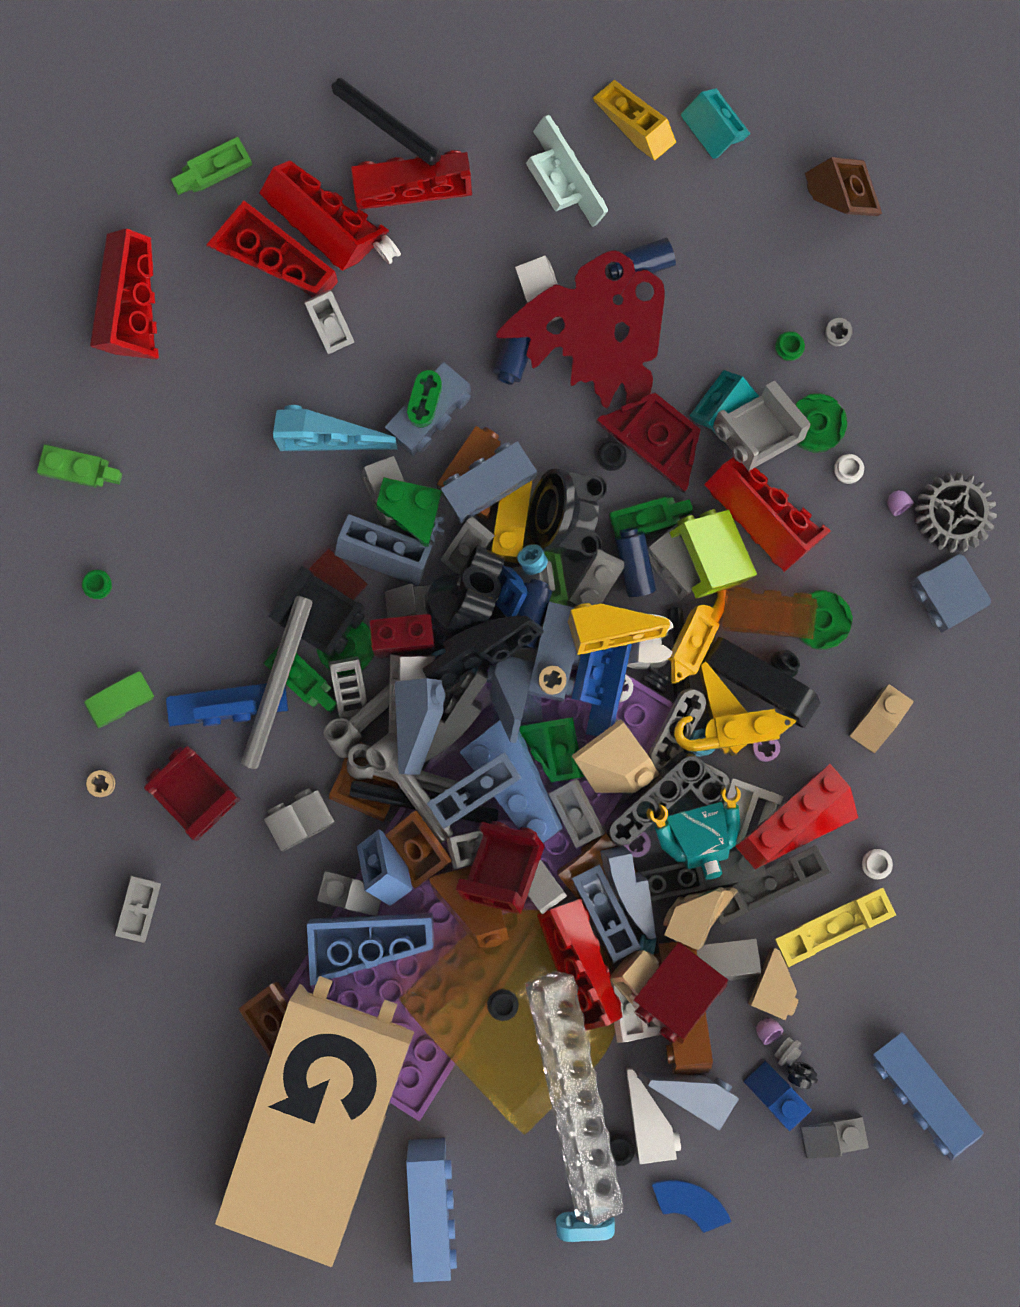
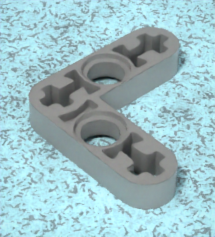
(696, 713)

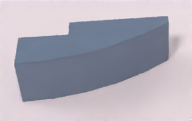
(629, 888)

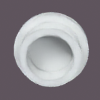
(848, 468)
(877, 864)

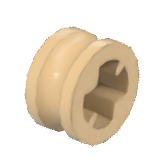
(556, 688)
(91, 787)

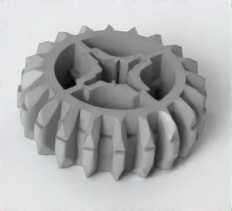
(944, 508)

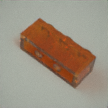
(770, 613)

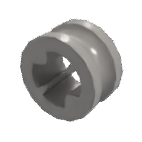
(846, 327)

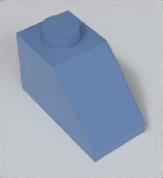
(383, 869)

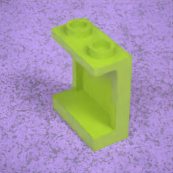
(715, 551)

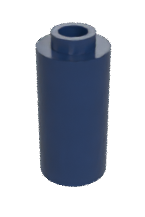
(649, 257)
(512, 360)
(637, 564)
(535, 604)

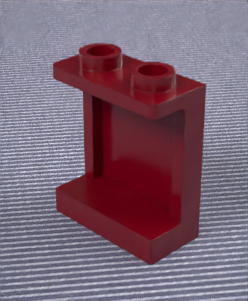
(402, 635)
(191, 792)
(502, 867)
(679, 993)

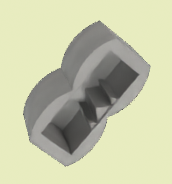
(299, 820)

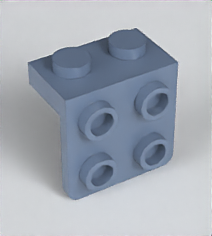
(950, 593)

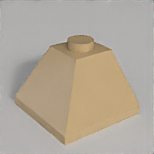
(615, 762)

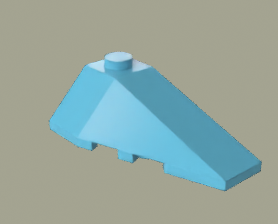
(310, 431)

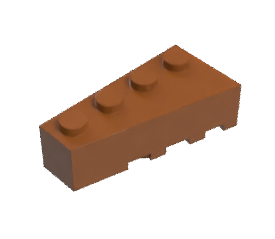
(695, 1053)

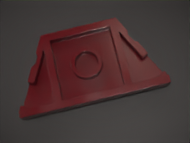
(656, 436)

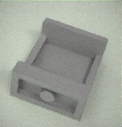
(762, 427)

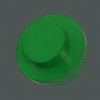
(789, 346)
(97, 584)

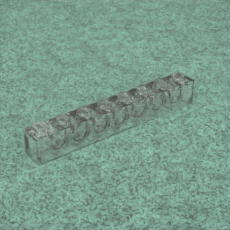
(575, 1097)

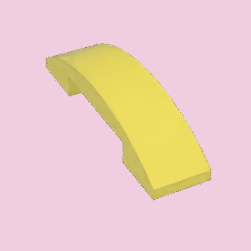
(834, 926)

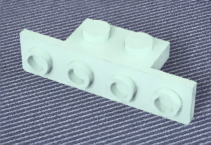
(562, 175)

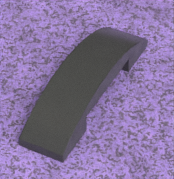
(780, 879)

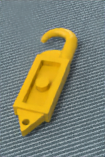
(696, 638)
(735, 730)

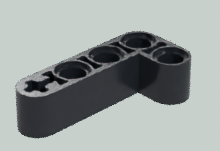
(763, 681)
(681, 784)

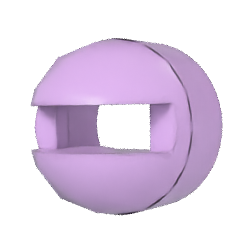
(899, 502)
(768, 1030)

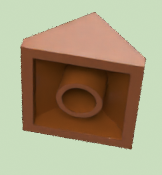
(418, 848)
(265, 1014)

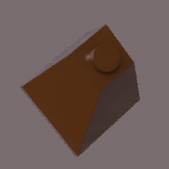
(843, 186)

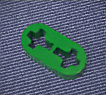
(418, 397)

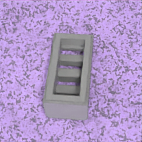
(343, 665)

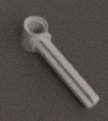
(345, 734)
(383, 758)
(428, 781)

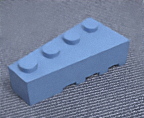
(527, 798)
(362, 942)
(927, 1096)
(429, 1210)

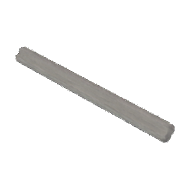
(276, 682)

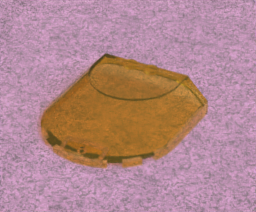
(493, 1053)

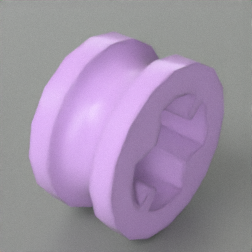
(761, 756)
(646, 846)

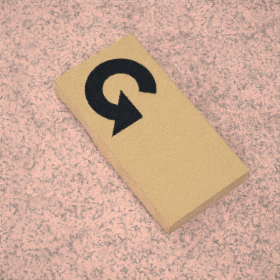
(314, 1124)

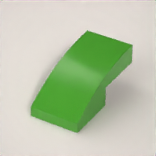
(118, 699)

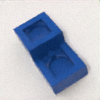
(512, 592)

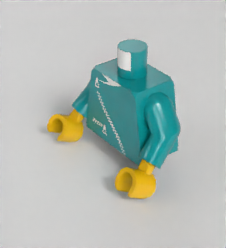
(701, 834)

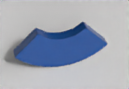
(691, 1200)

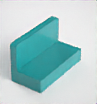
(714, 122)
(727, 394)

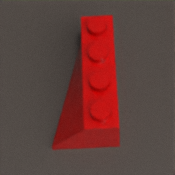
(411, 180)
(321, 215)
(263, 245)
(125, 297)
(765, 513)
(808, 814)
(578, 953)

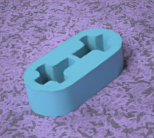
(574, 1230)

